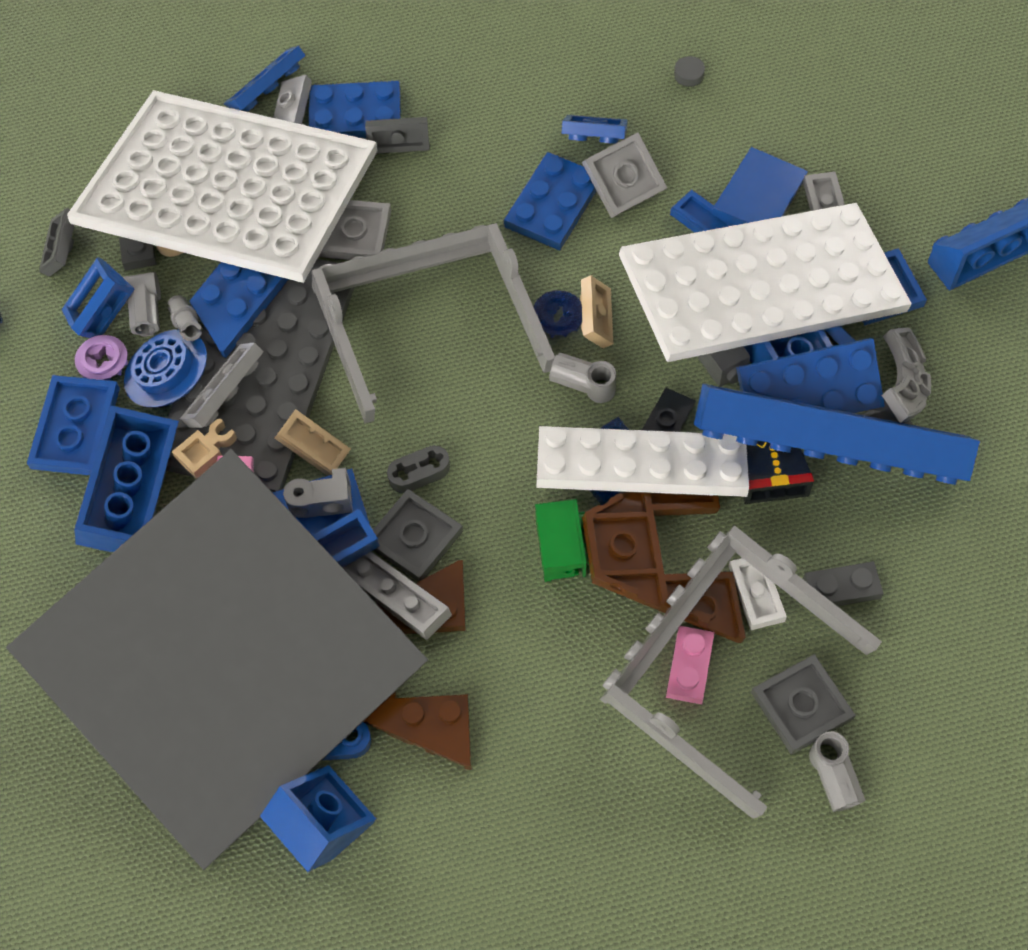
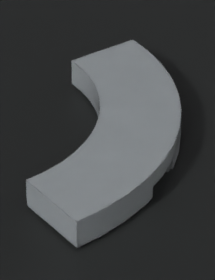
(912, 382)

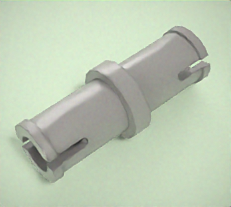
(184, 318)

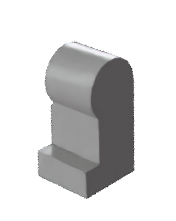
(320, 496)

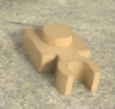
(201, 451)

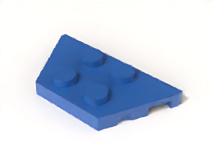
(232, 301)

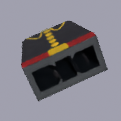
(776, 474)

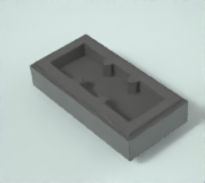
(57, 244)

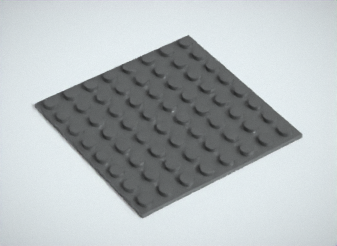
(216, 657)

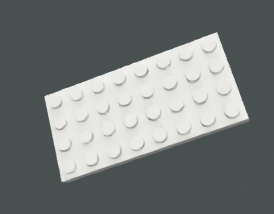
(762, 281)

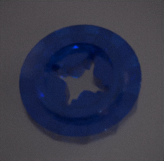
(550, 303)

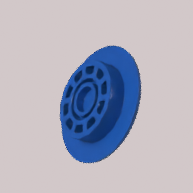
(164, 369)

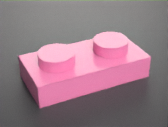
(690, 665)

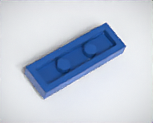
(266, 80)

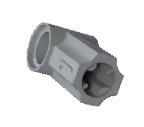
(144, 304)
(583, 376)
(836, 775)

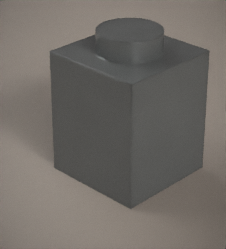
(723, 364)

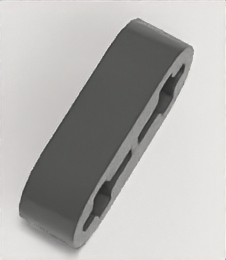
(418, 469)

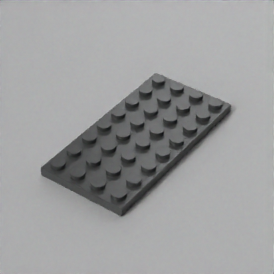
(286, 379)

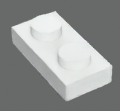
(757, 595)

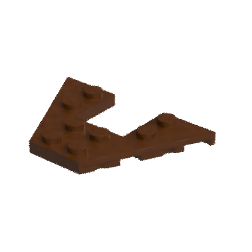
(628, 558)
(432, 722)

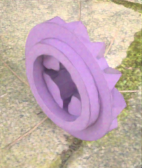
(95, 349)

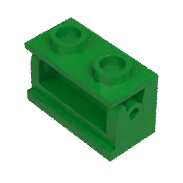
(561, 539)

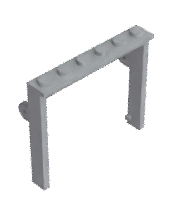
(411, 258)
(662, 627)

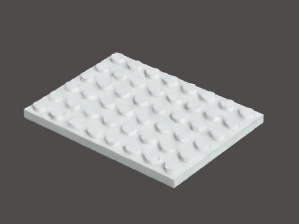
(225, 185)

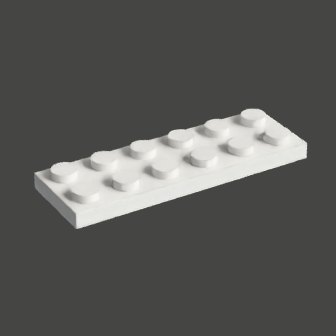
(641, 461)

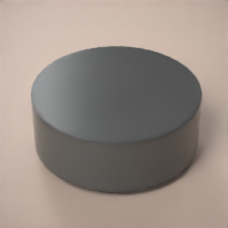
(689, 71)

